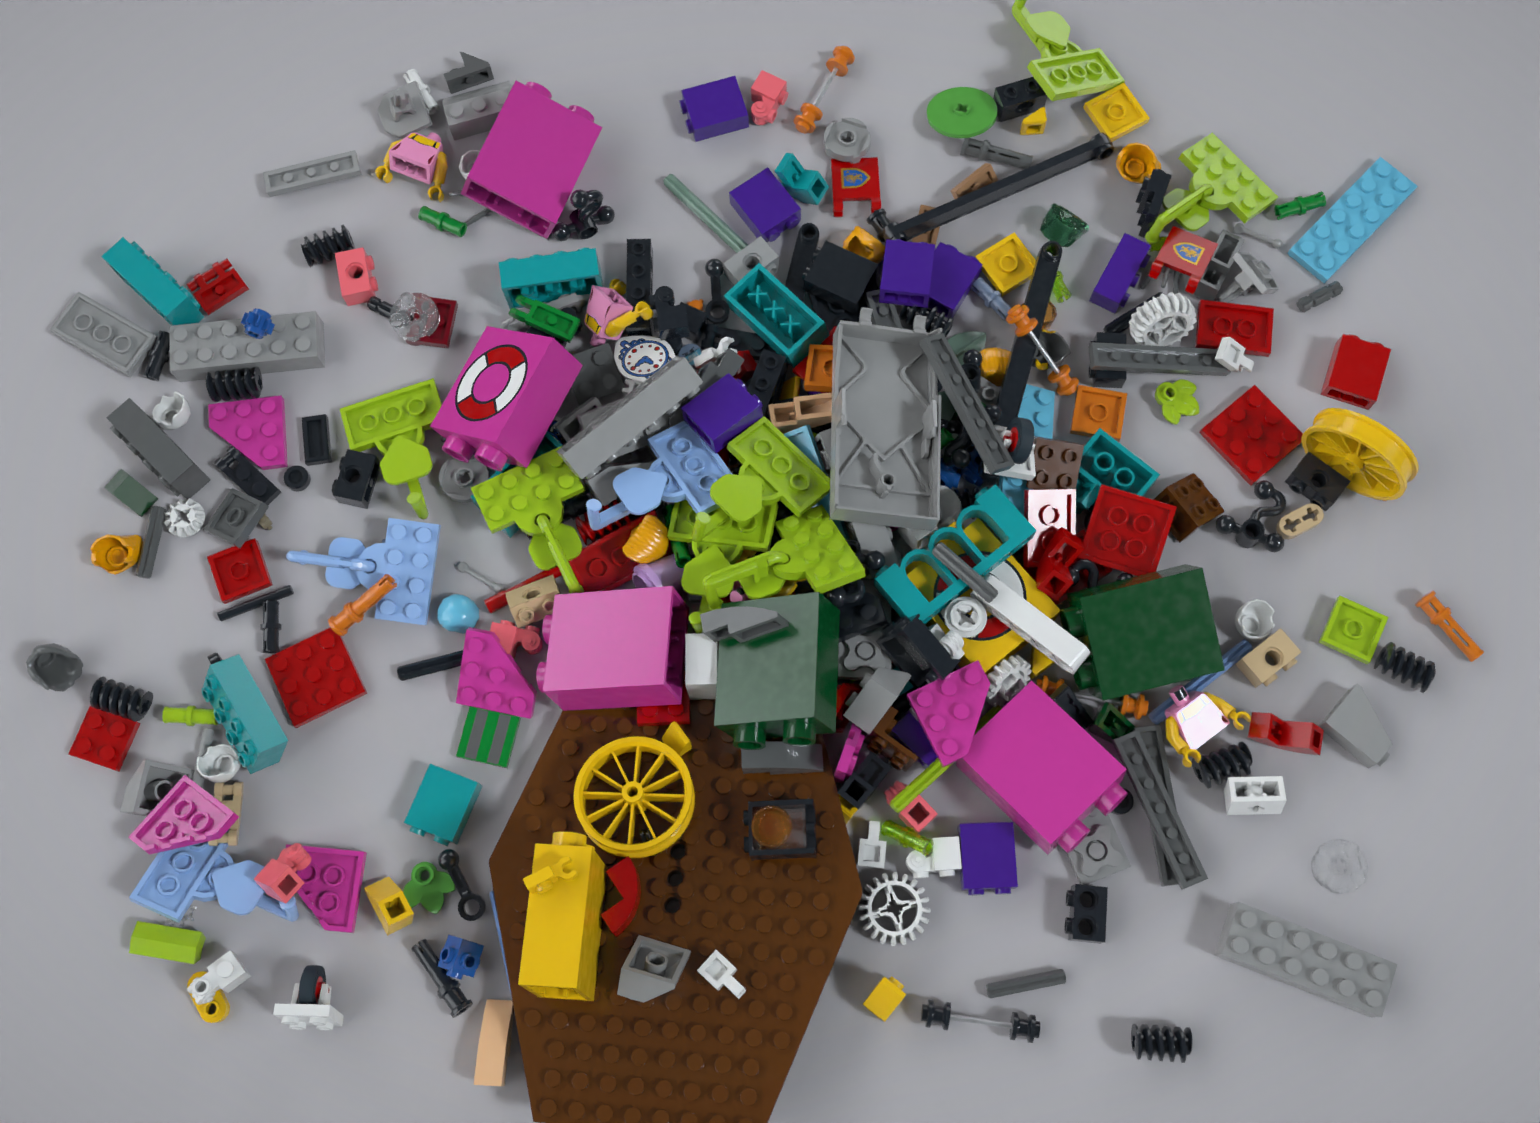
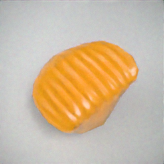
(1136, 162)
(864, 245)
(994, 364)
(647, 541)
(116, 552)

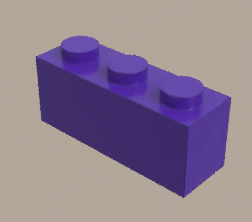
(1121, 273)

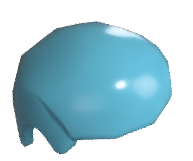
(458, 613)

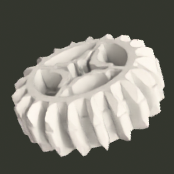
(1163, 320)
(915, 902)

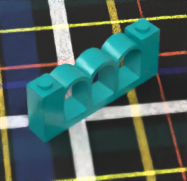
(999, 514)

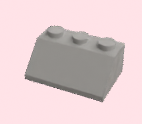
(475, 110)

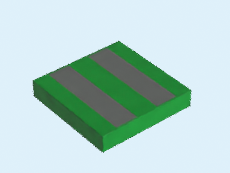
(488, 737)

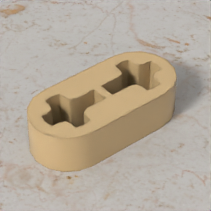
(1302, 526)

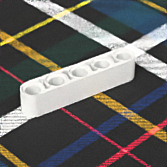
(1034, 626)

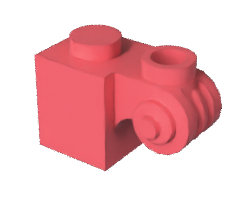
(768, 94)
(513, 637)
(915, 814)
(279, 875)

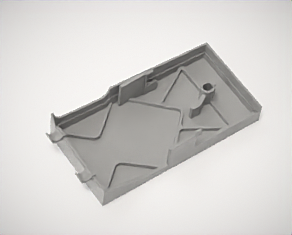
(884, 426)

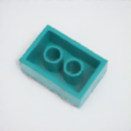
(1115, 466)

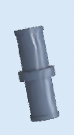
(992, 298)

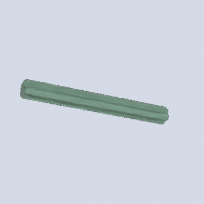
(704, 213)

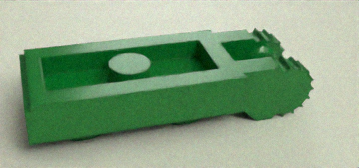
(546, 318)

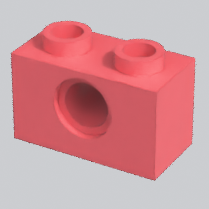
(351, 264)

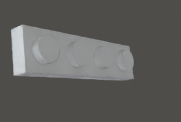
(312, 173)

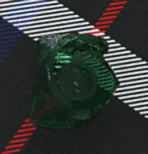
(1063, 226)

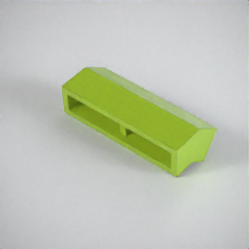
(167, 942)

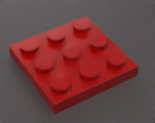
(1252, 435)
(1127, 531)
(315, 676)

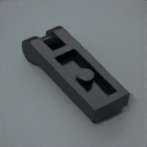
(742, 340)
(247, 477)

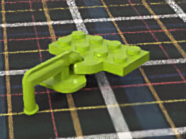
(1063, 67)
(1217, 184)
(397, 428)
(770, 473)
(530, 497)
(718, 549)
(808, 550)

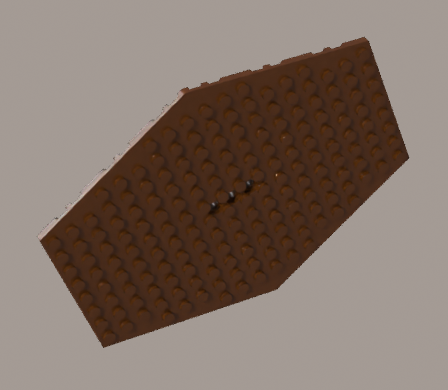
(775, 920)

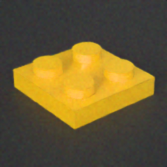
(1116, 112)
(1007, 264)

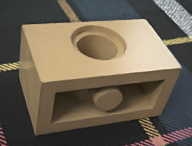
(532, 600)
(1277, 646)

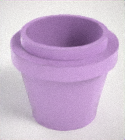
(658, 574)

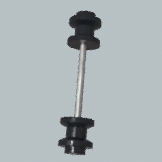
(1023, 1027)

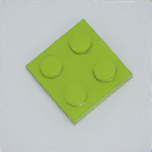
(1353, 629)

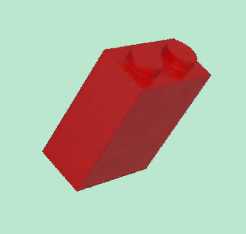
(1356, 371)

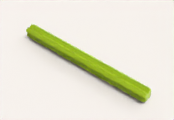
(931, 773)

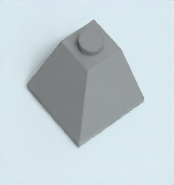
(150, 786)
(651, 969)

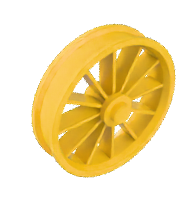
(1362, 452)
(634, 796)

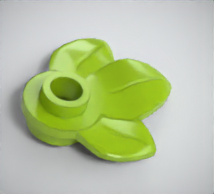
(1180, 400)

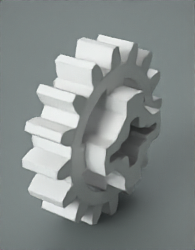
(1007, 680)

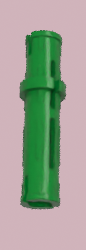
(679, 548)

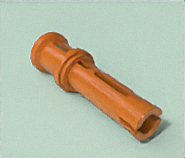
(354, 611)
(1472, 650)

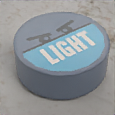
(690, 351)

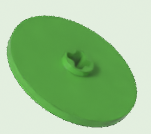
(962, 112)

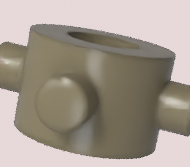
(265, 522)

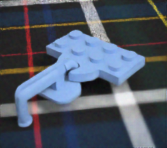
(682, 472)
(406, 556)
(187, 875)

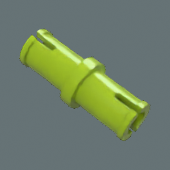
(189, 715)

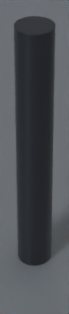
(254, 603)

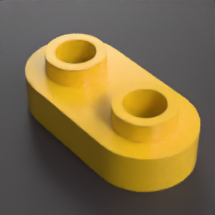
(219, 1000)

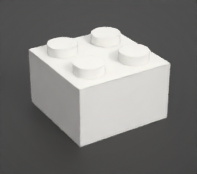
(701, 666)

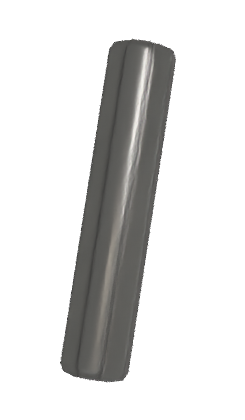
(151, 542)
(965, 572)
(1026, 983)

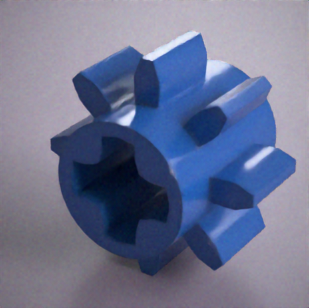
(257, 323)

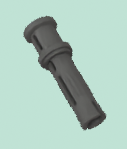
(981, 151)

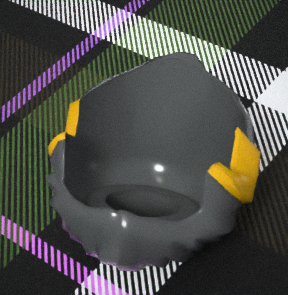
(1054, 346)

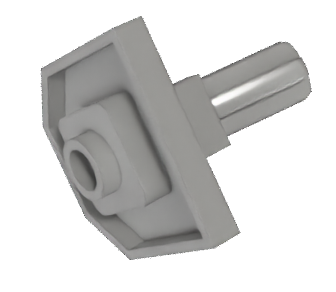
(404, 111)
(1254, 275)

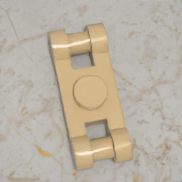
(236, 790)

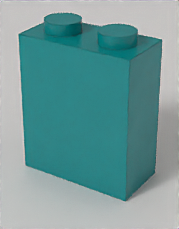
(442, 805)

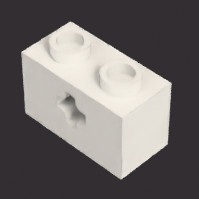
(1254, 795)

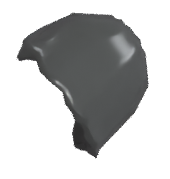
(54, 667)

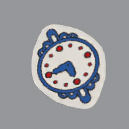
(641, 356)

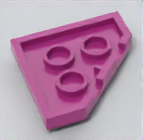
(253, 428)
(492, 677)
(951, 710)
(847, 759)
(183, 819)
(333, 886)

